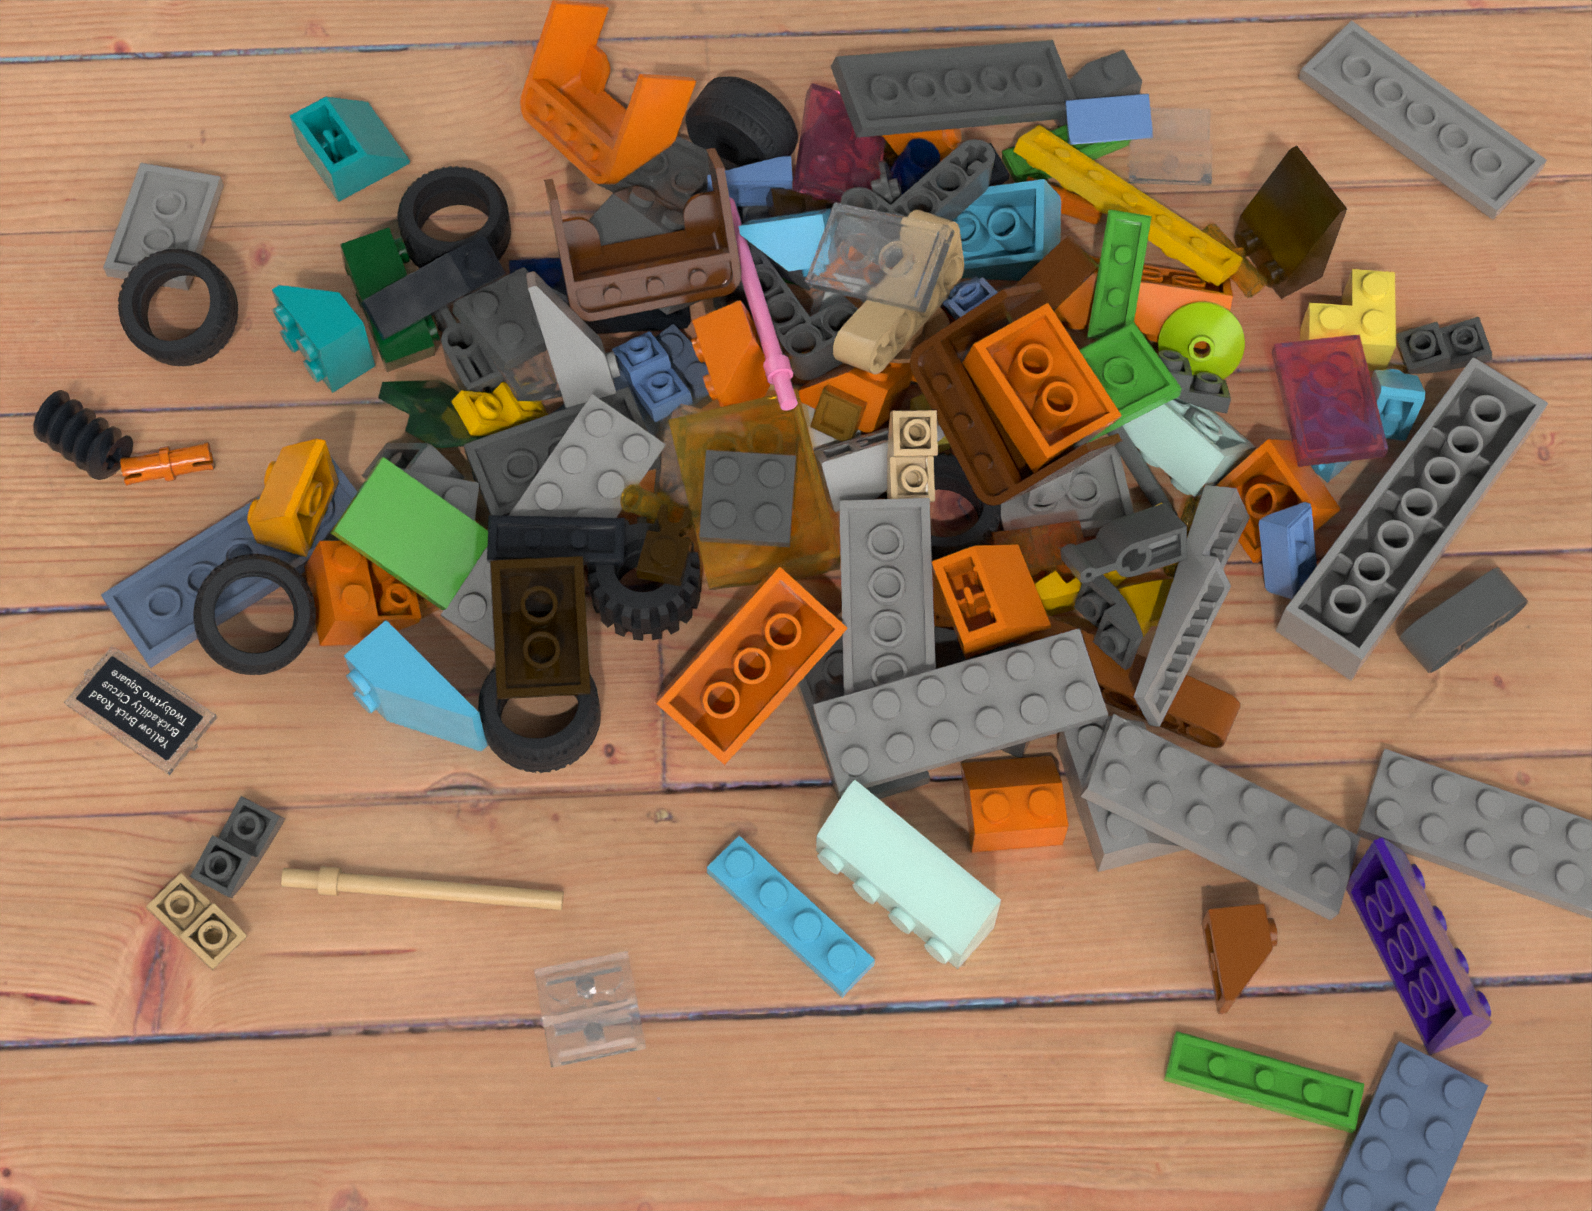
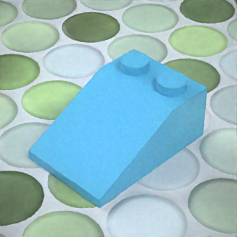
(1009, 230)
(409, 690)

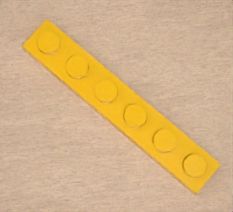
(1109, 192)

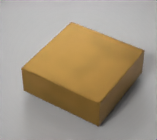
(838, 414)

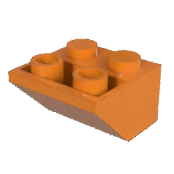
(732, 355)
(355, 595)
(989, 597)

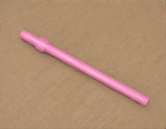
(776, 365)

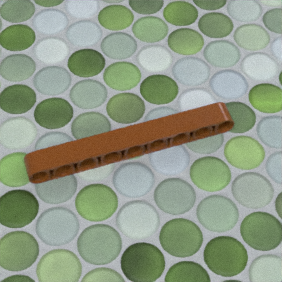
(1196, 712)

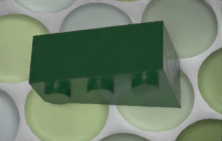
(373, 265)

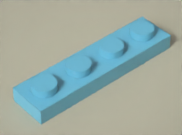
(790, 916)

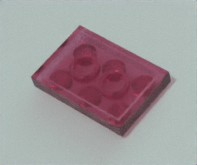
(828, 151)
(1329, 400)

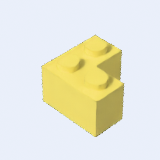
(1365, 310)

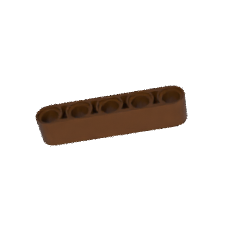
(1059, 276)

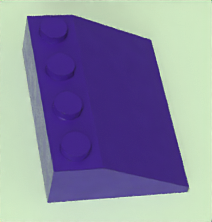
(1416, 949)

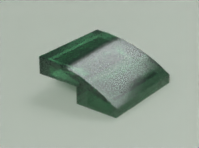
(429, 410)

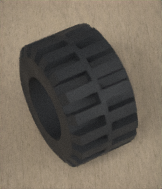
(643, 611)

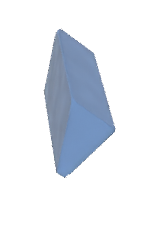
(1108, 119)
(1288, 549)

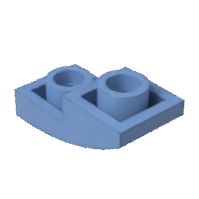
(967, 296)
(651, 376)

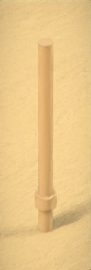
(332, 881)

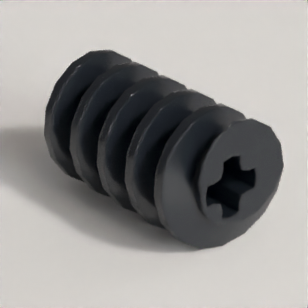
(81, 436)

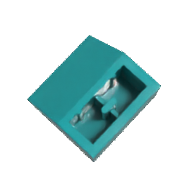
(346, 144)
(325, 333)

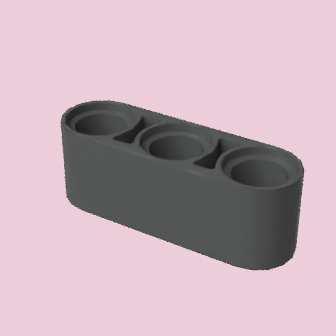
(1463, 620)

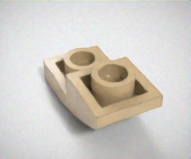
(911, 454)
(196, 921)

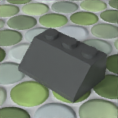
(636, 215)

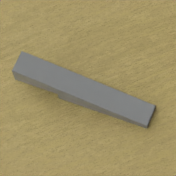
(1192, 599)

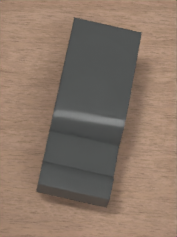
(465, 357)
(1130, 545)

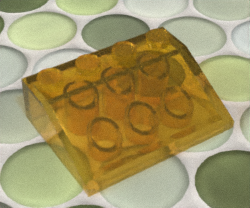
(763, 429)

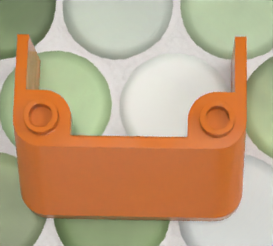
(578, 117)

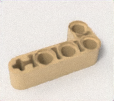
(882, 330)

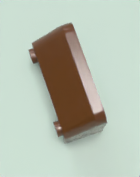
(652, 269)
(967, 420)

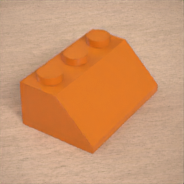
(1040, 387)

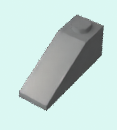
(573, 347)
(856, 467)

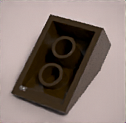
(1291, 225)
(539, 627)

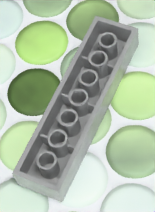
(1410, 518)

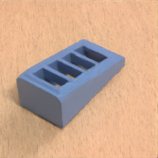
(752, 182)

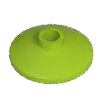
(1205, 323)

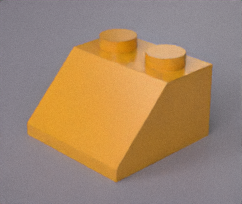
(294, 497)

